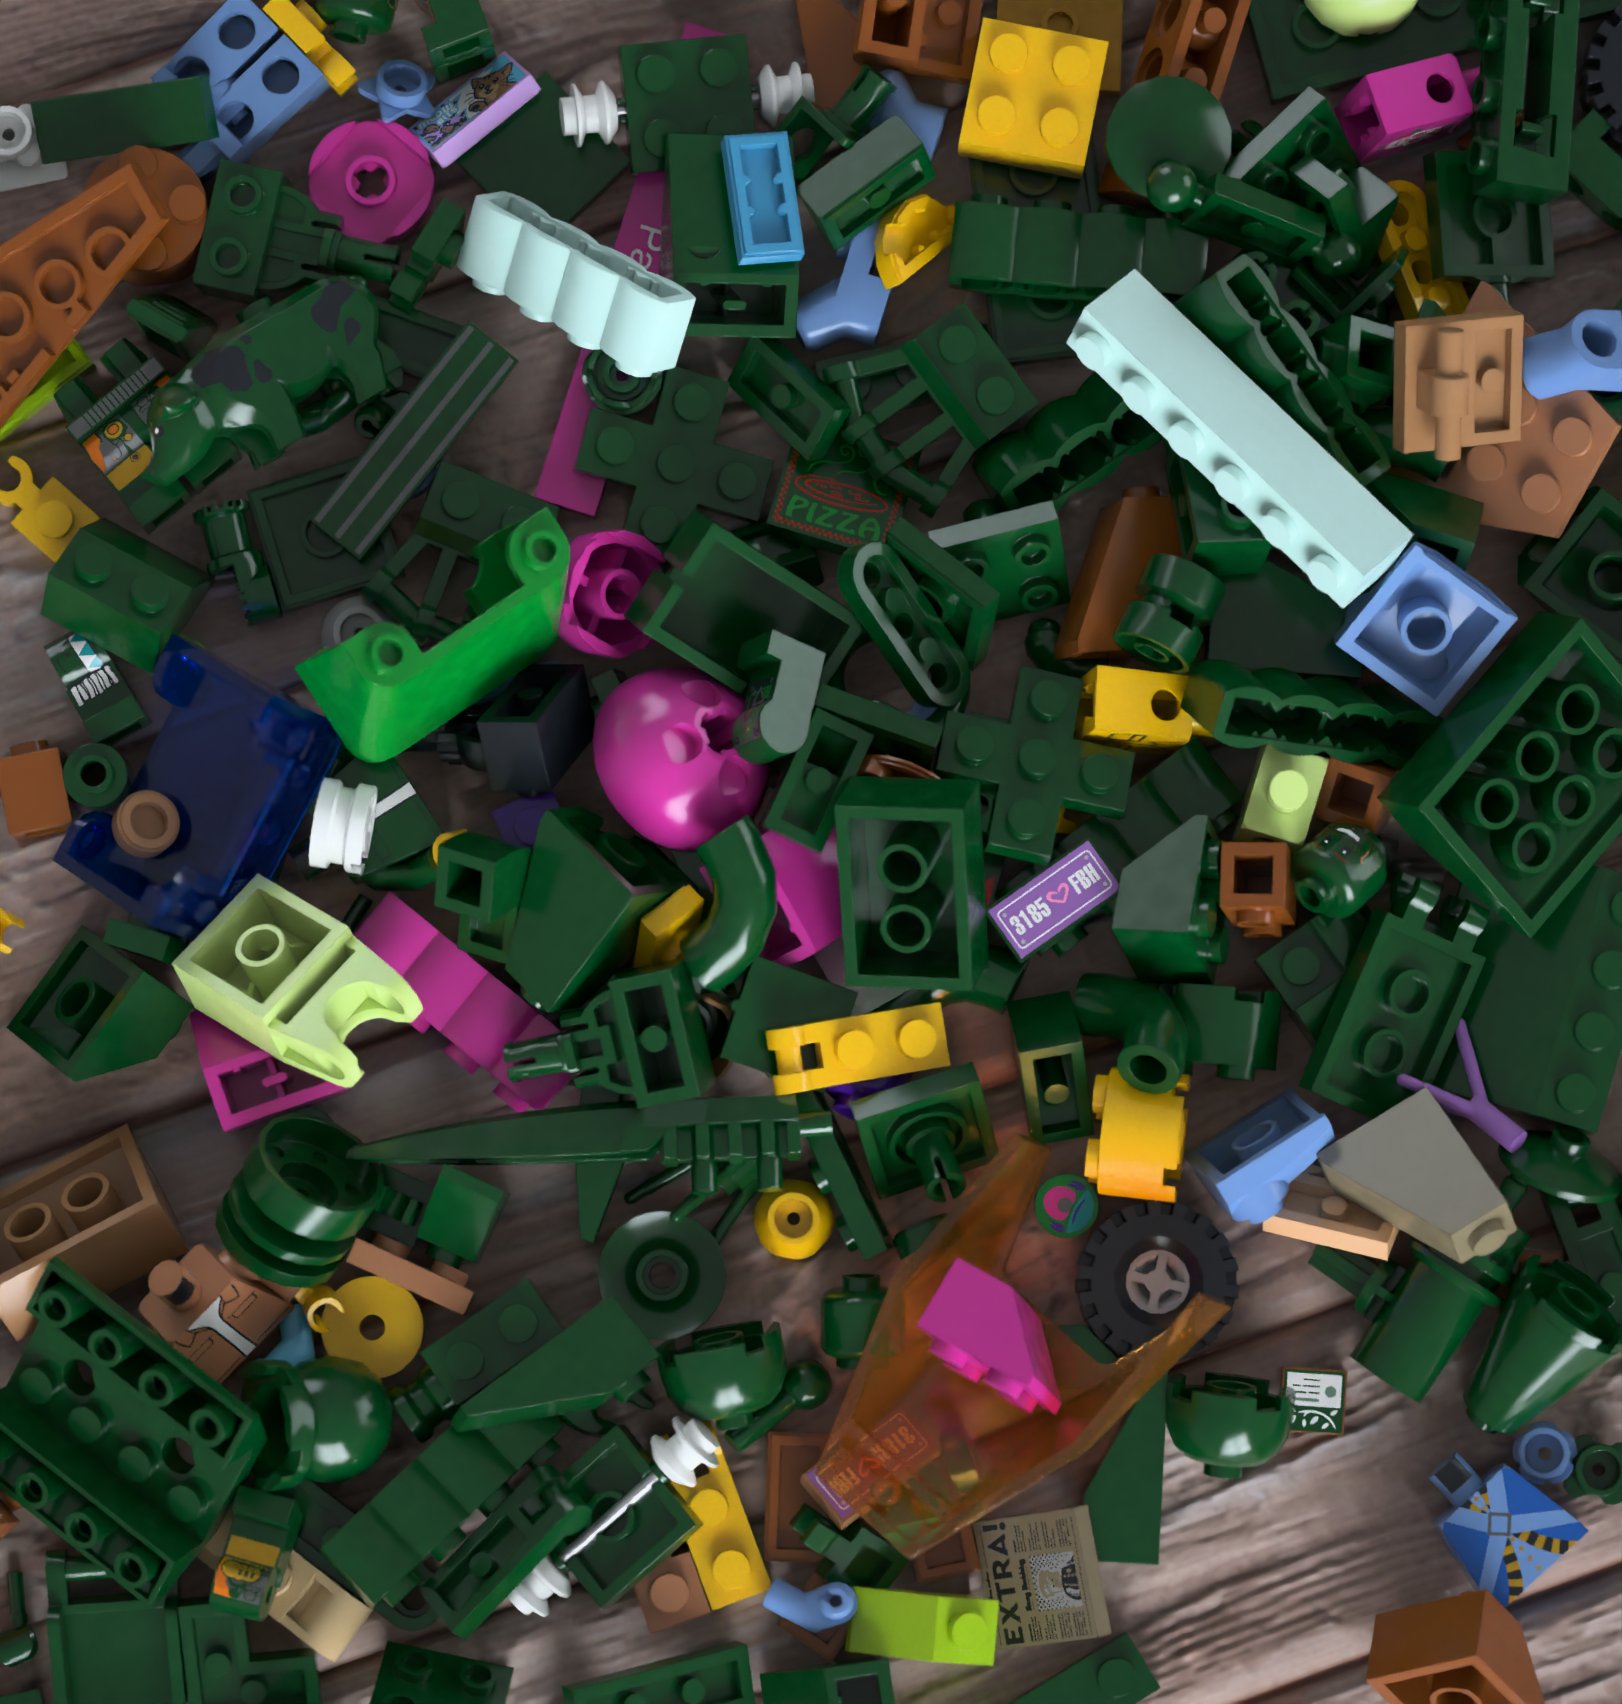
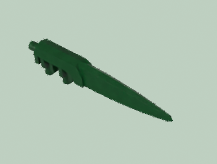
(682, 1130)

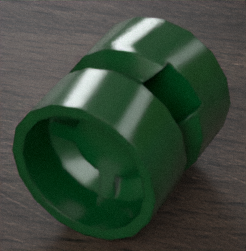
(1166, 621)

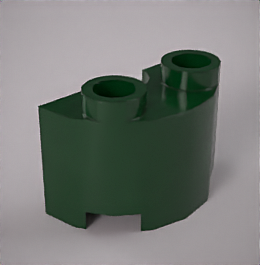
(1228, 1028)

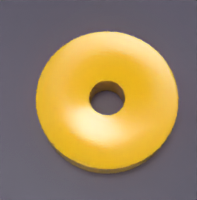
(402, 1321)

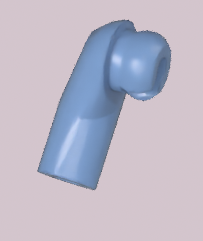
(814, 1609)

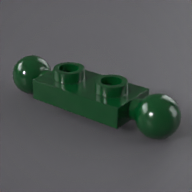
(1252, 219)

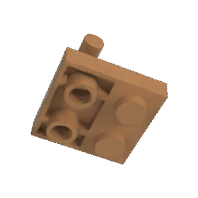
(1457, 382)

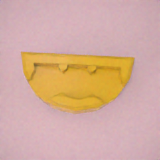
(911, 237)

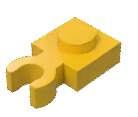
(304, 29)
(47, 515)

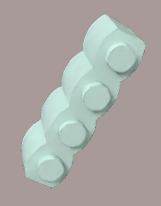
(576, 283)

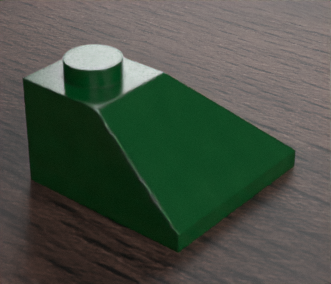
(98, 1011)

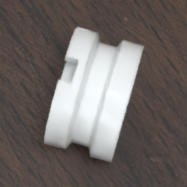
(342, 825)

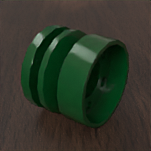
(298, 1201)

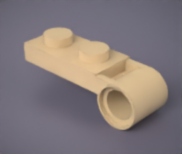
(307, 1601)

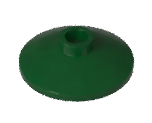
(1564, 1166)
(683, 1245)

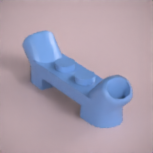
(857, 300)
(1575, 357)

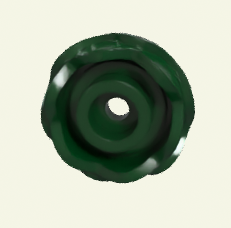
(615, 395)

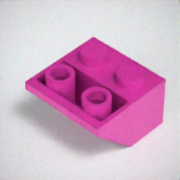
(806, 899)
(249, 1082)
(991, 1332)

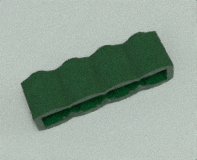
(1069, 253)
(1245, 321)
(1064, 448)
(1307, 714)
(1155, 807)
(429, 1503)

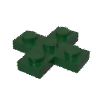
(674, 459)
(1034, 765)

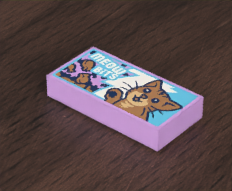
(475, 109)

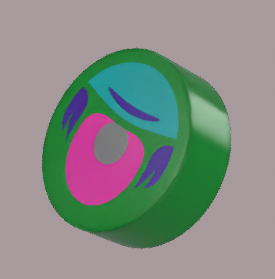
(1066, 1205)

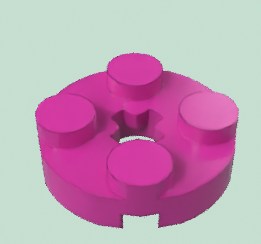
(371, 147)

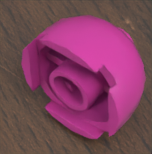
(601, 585)

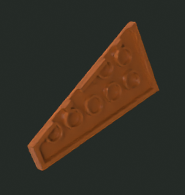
(65, 270)

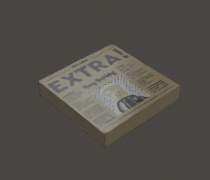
(1043, 1576)

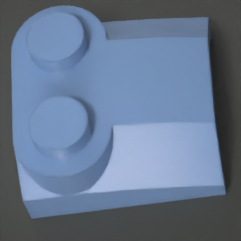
(1425, 626)
(1259, 1155)

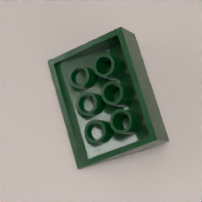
(1523, 773)
(1548, 1009)

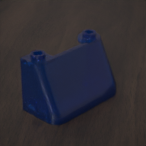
(239, 772)

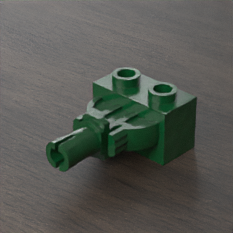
(267, 236)
(639, 1035)

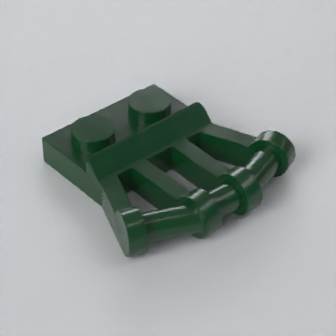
(963, 378)
(454, 517)

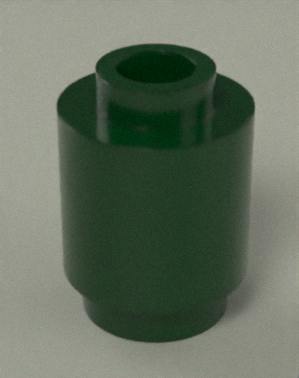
(111, 791)

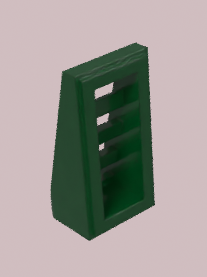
(171, 324)

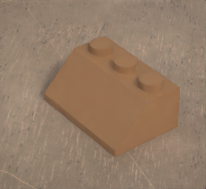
(93, 1212)

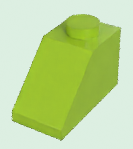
(923, 1626)

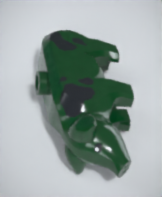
(259, 370)

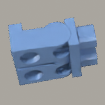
(253, 78)

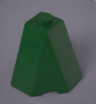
(583, 907)

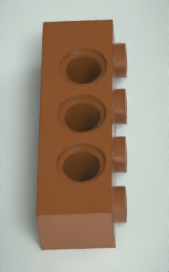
(1189, 42)

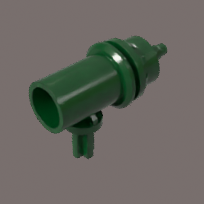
(1422, 1310)

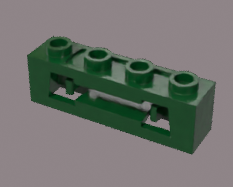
(1519, 160)

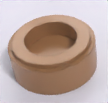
(145, 824)

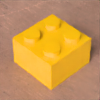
(1032, 98)

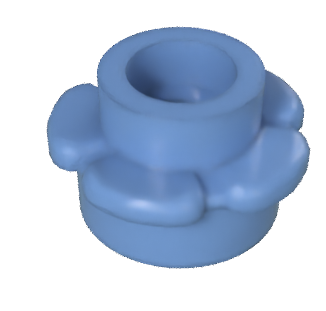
(1527, 1449)

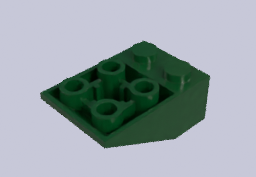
(701, 249)

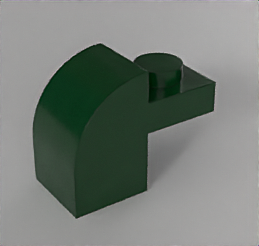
(484, 884)

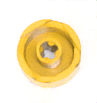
(1138, 1140)

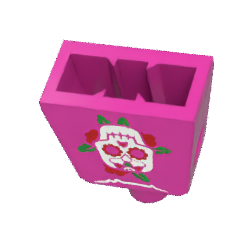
(1406, 106)

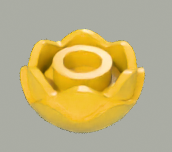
(794, 1240)

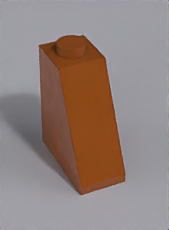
(1114, 561)

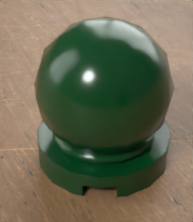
(320, 1418)

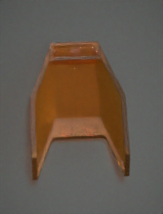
(936, 1451)

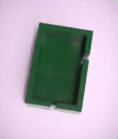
(730, 593)

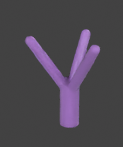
(1478, 1108)

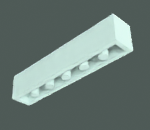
(1238, 438)

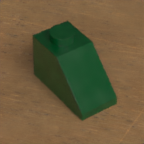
(1051, 1067)
(461, 1217)

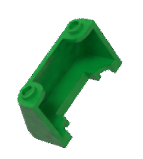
(391, 695)

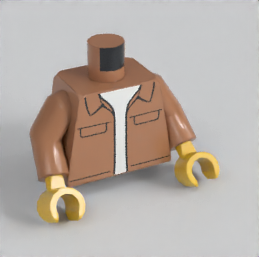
(220, 1309)

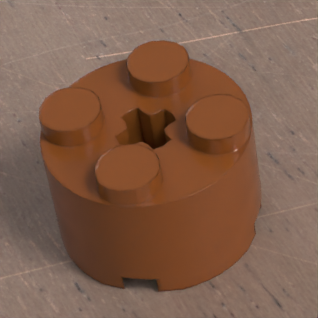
(176, 247)

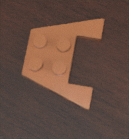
(1543, 477)

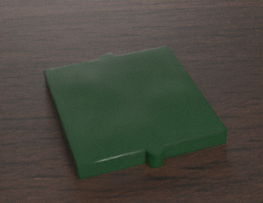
(778, 998)

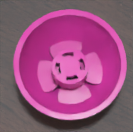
(672, 757)

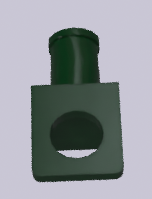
(843, 122)

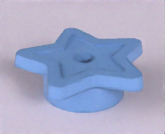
(405, 77)

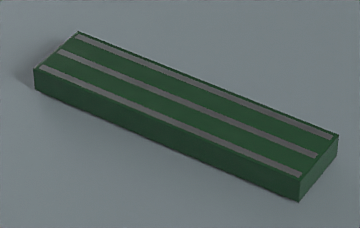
(414, 440)

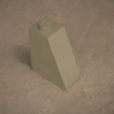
(1421, 1179)

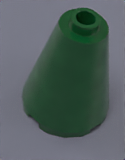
(1541, 1346)

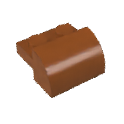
(919, 37)

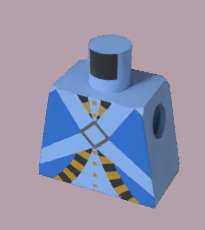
(1500, 1527)

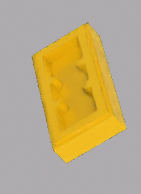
(666, 925)

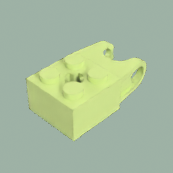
(291, 980)

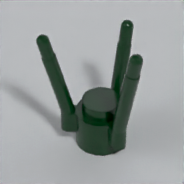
(729, 1179)

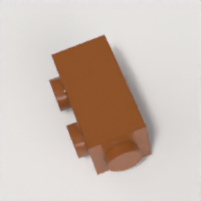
(1258, 888)

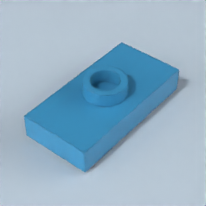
(762, 198)

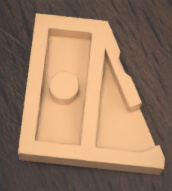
(1325, 1218)

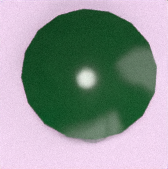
(1164, 123)

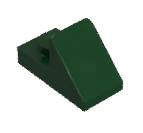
(1352, 203)
(814, 780)

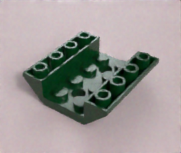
(105, 1455)

